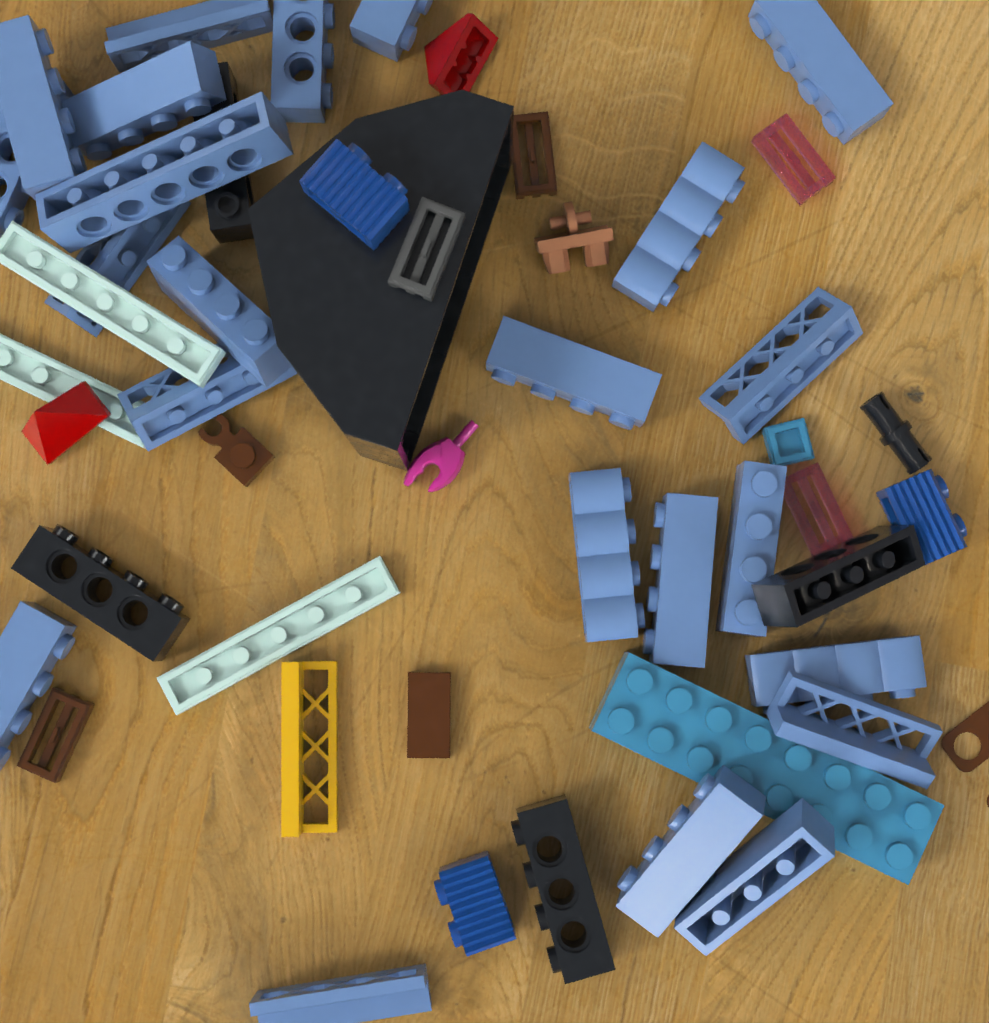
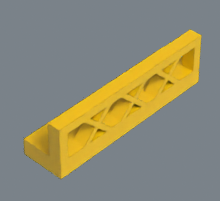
(293, 748)

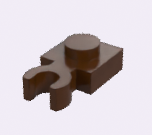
(240, 452)

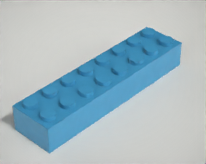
(701, 732)

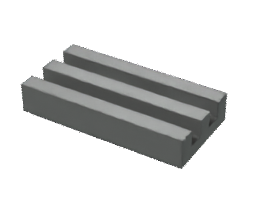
(413, 285)

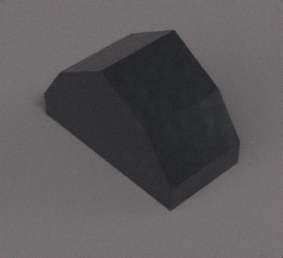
(347, 333)

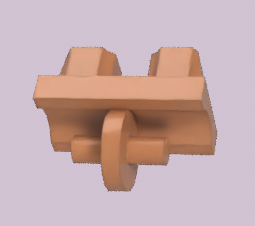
(555, 246)

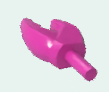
(445, 455)

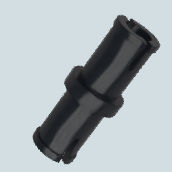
(895, 433)

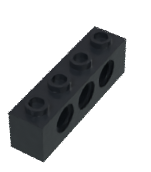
(229, 203)
(42, 565)
(838, 575)
(591, 952)

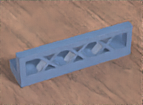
(204, 23)
(122, 258)
(789, 367)
(185, 406)
(850, 743)
(347, 998)

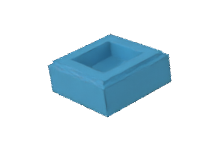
(788, 443)

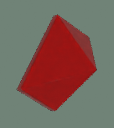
(459, 55)
(64, 421)

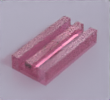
(781, 170)
(830, 503)

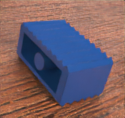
(356, 193)
(923, 503)
(476, 904)

